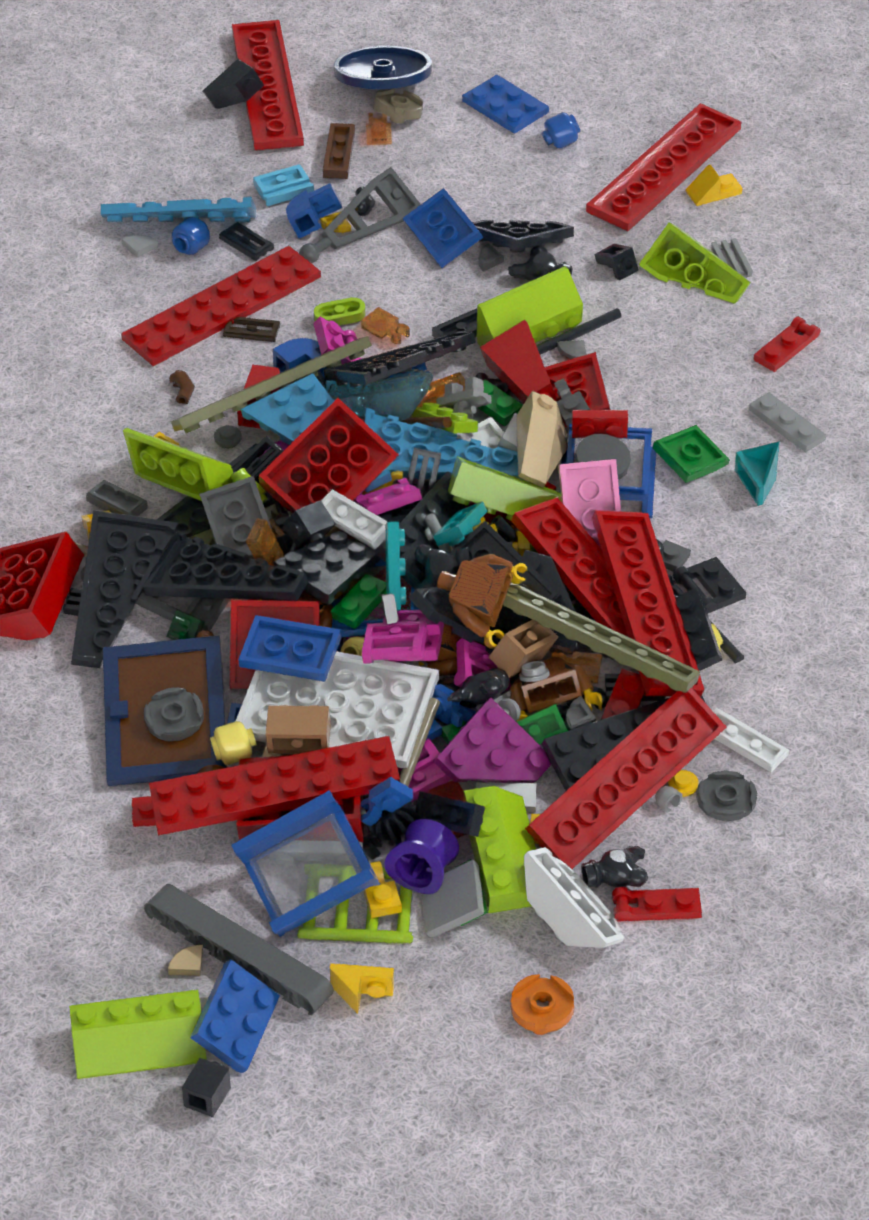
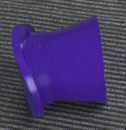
(422, 856)

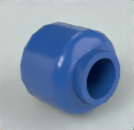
(561, 130)
(190, 236)

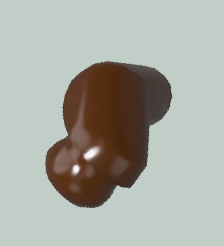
(185, 384)

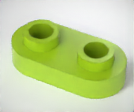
(341, 311)

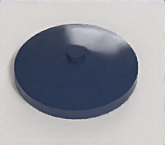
(383, 67)

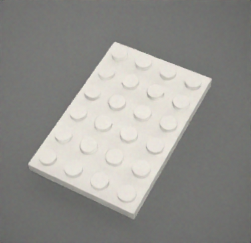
(361, 699)

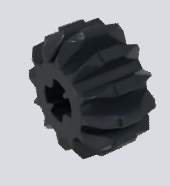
(393, 824)

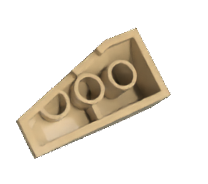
(540, 438)

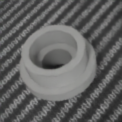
(534, 671)

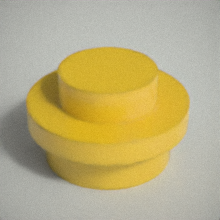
(684, 782)

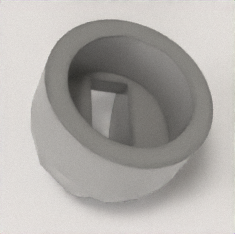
(668, 794)

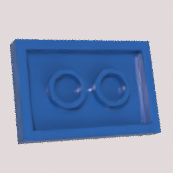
(505, 103)
(442, 227)
(290, 648)
(235, 1016)

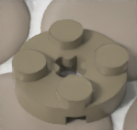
(398, 106)

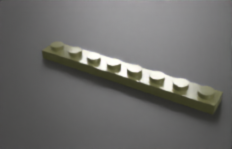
(262, 389)
(601, 638)

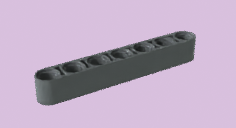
(228, 941)

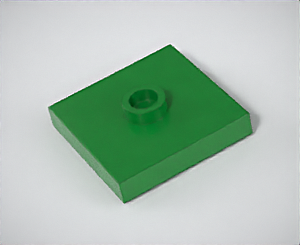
(690, 453)

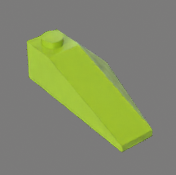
(686, 261)

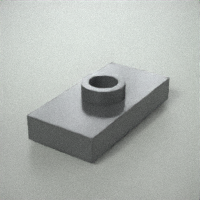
(116, 500)

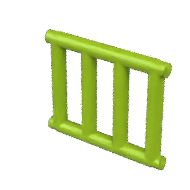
(371, 931)

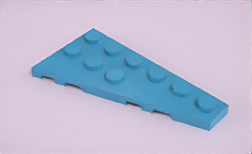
(182, 209)
(294, 410)
(404, 437)

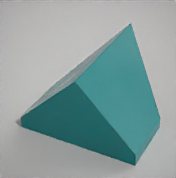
(758, 469)

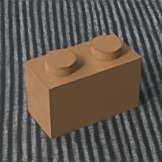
(521, 646)
(297, 728)

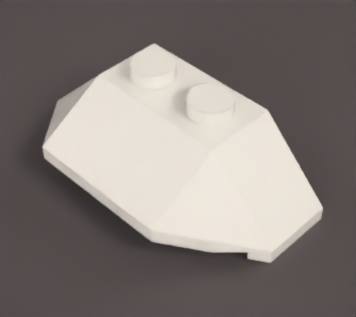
(568, 903)

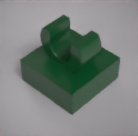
(184, 626)

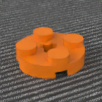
(542, 1019)

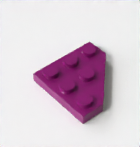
(493, 750)

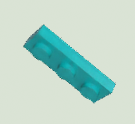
(460, 525)
(394, 564)

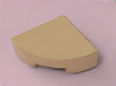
(187, 961)

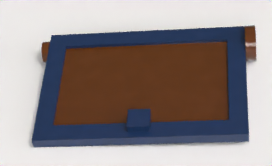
(131, 679)

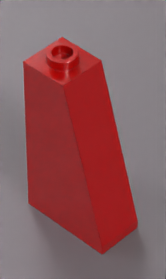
(518, 362)

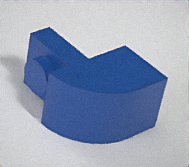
(307, 209)
(295, 353)

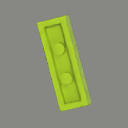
(460, 421)

